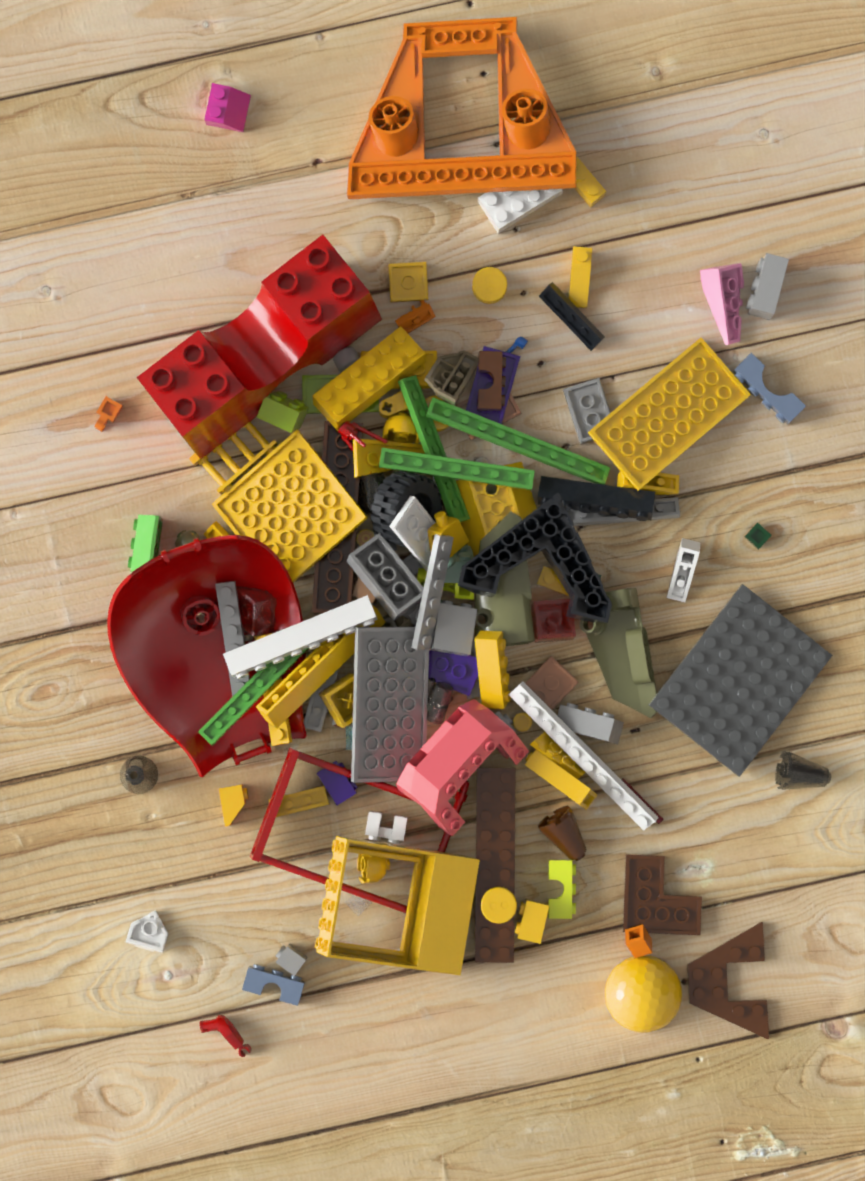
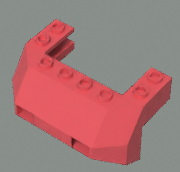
(453, 757)

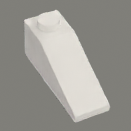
(683, 570)

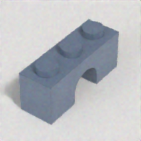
(290, 987)

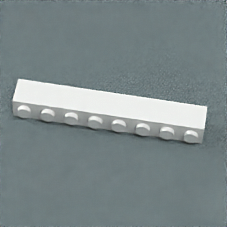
(299, 637)

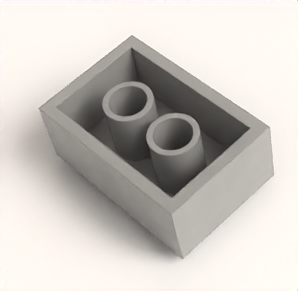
(767, 286)

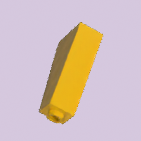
(560, 779)

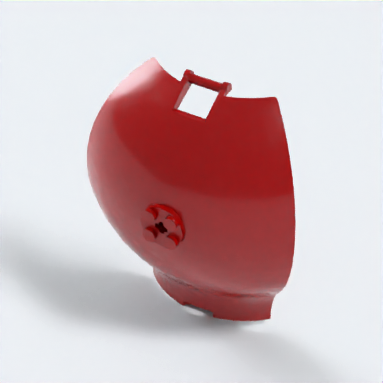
(177, 657)

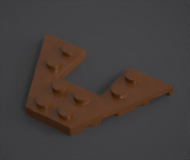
(709, 982)

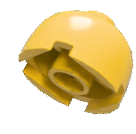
(400, 429)
(372, 868)

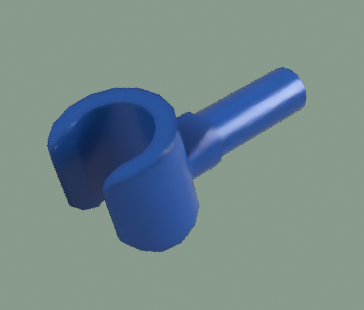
(520, 342)

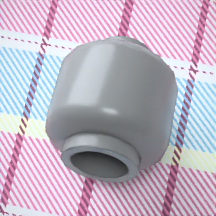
(345, 358)

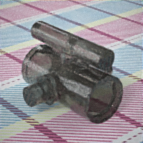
(438, 700)

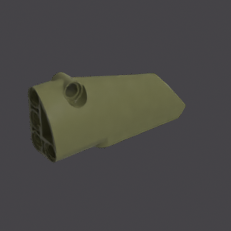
(510, 607)
(624, 652)

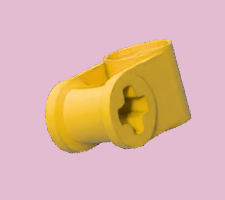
(396, 402)

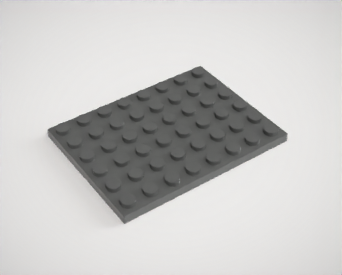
(740, 680)

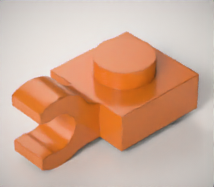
(109, 411)

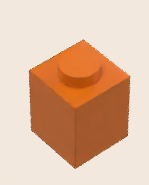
(638, 941)

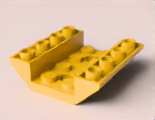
(488, 509)

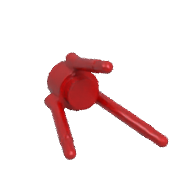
(349, 431)

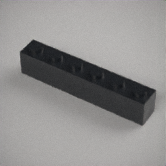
(598, 498)

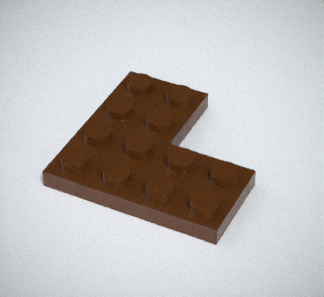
(647, 904)

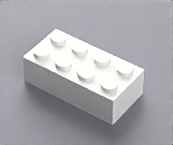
(511, 206)

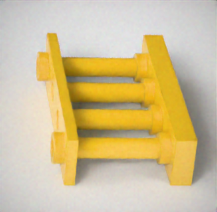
(226, 485)

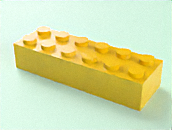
(369, 378)

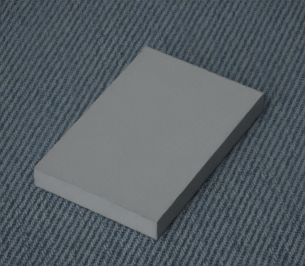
(586, 406)

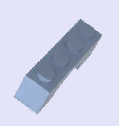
(784, 406)

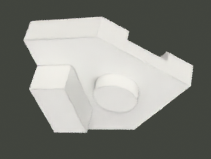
(148, 933)

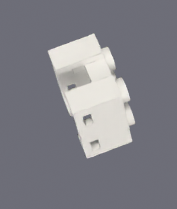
(393, 834)

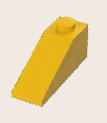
(580, 276)
(661, 484)

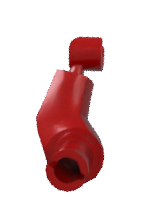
(228, 1030)

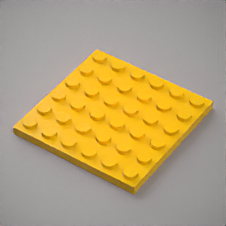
(292, 505)

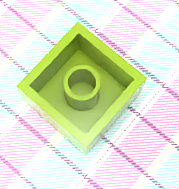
(283, 411)

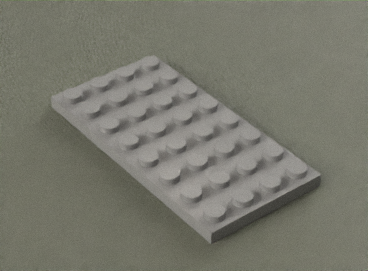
(387, 702)

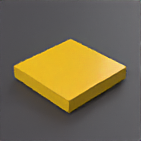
(408, 282)

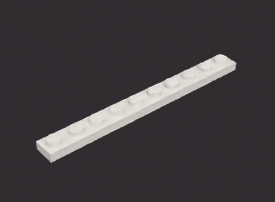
(583, 756)

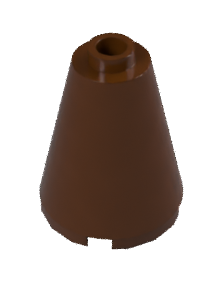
(564, 833)

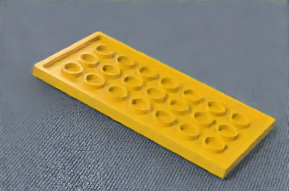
(669, 413)

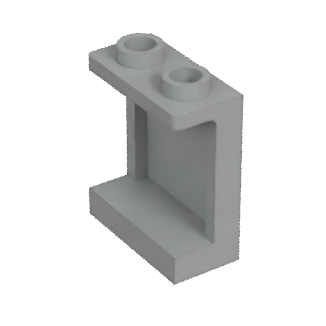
(454, 629)

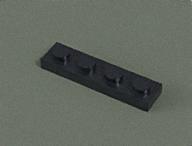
(571, 316)

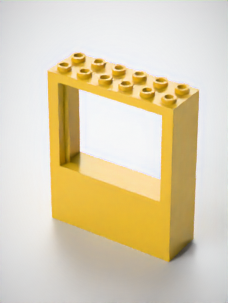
(435, 912)

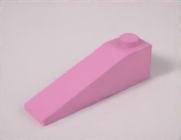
(722, 292)

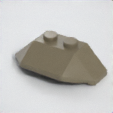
(451, 375)

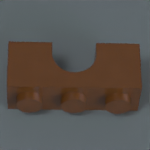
(492, 364)

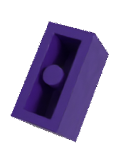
(337, 785)

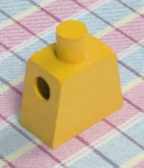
(448, 526)

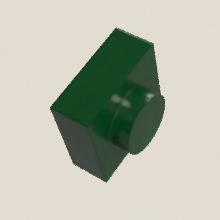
(757, 536)

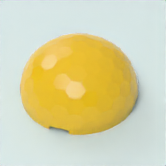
(643, 993)

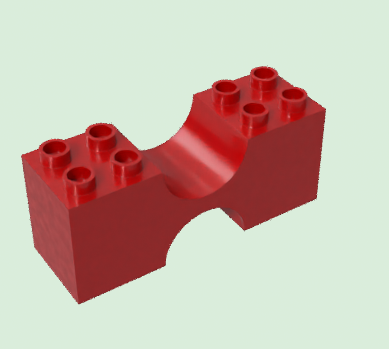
(298, 320)

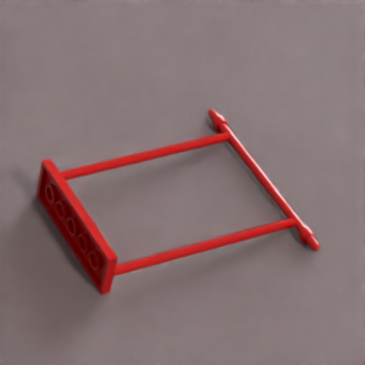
(274, 805)

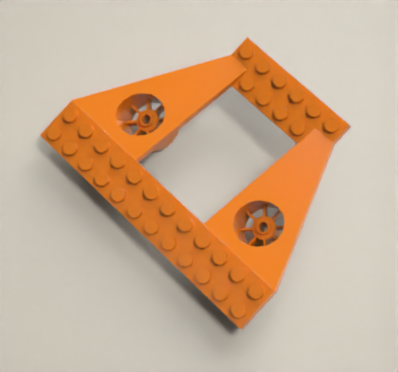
(532, 150)

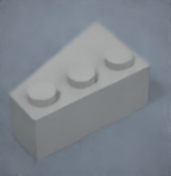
(591, 724)

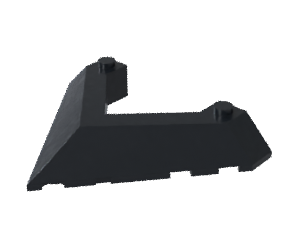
(554, 534)

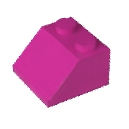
(227, 108)

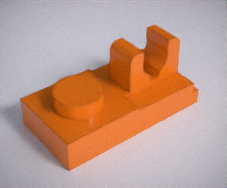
(416, 317)

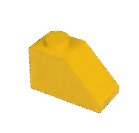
(232, 802)

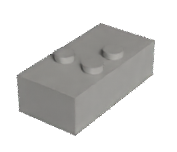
(386, 576)

